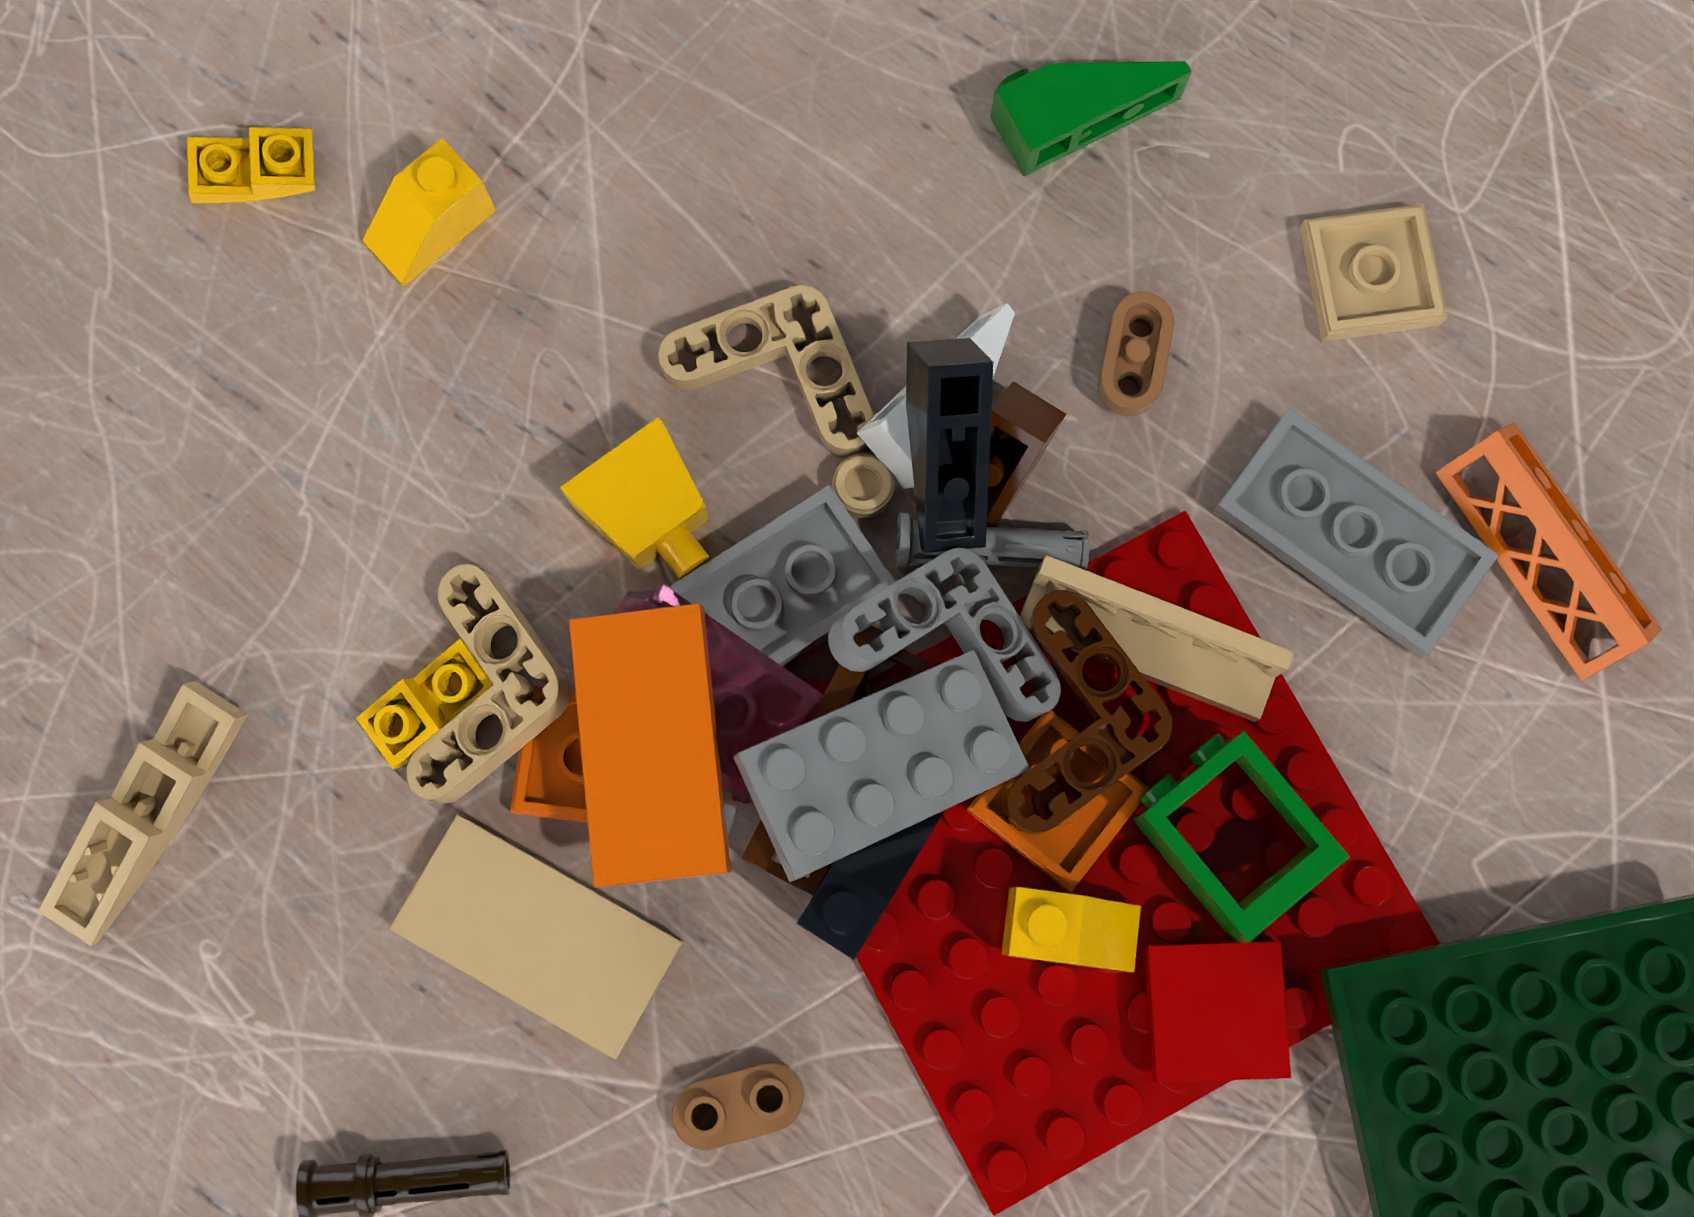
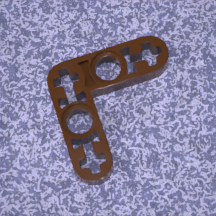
(1106, 733)

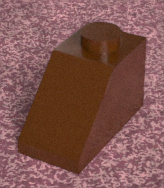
(1018, 438)

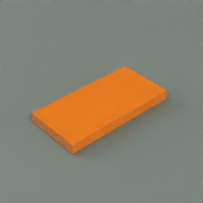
(649, 746)

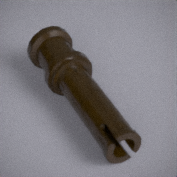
(374, 1184)

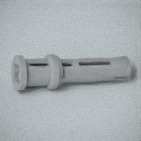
(1003, 546)

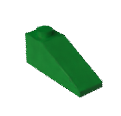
(1075, 104)

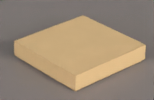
(1372, 272)

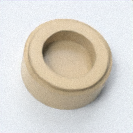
(863, 485)

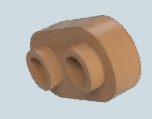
(1136, 357)
(737, 1105)

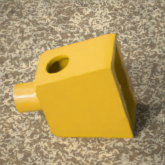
(643, 501)

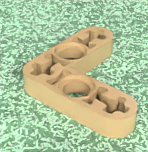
(778, 340)
(506, 698)

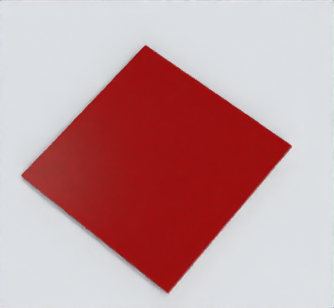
(1054, 1058)

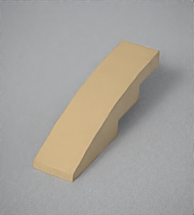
(143, 814)

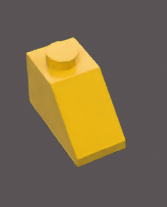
(427, 212)
(1071, 929)

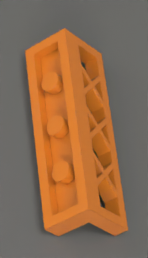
(1569, 539)

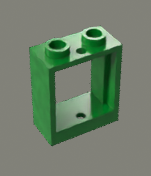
(1283, 888)

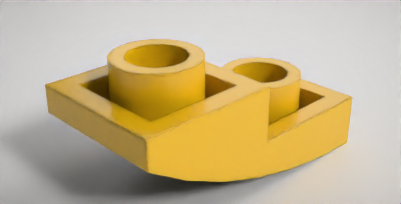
(254, 168)
(424, 704)

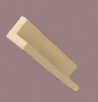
(1167, 640)

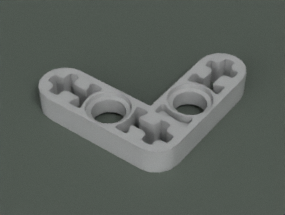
(962, 613)

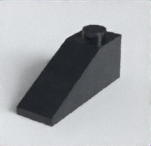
(949, 440)
(862, 887)

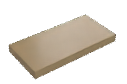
(537, 936)

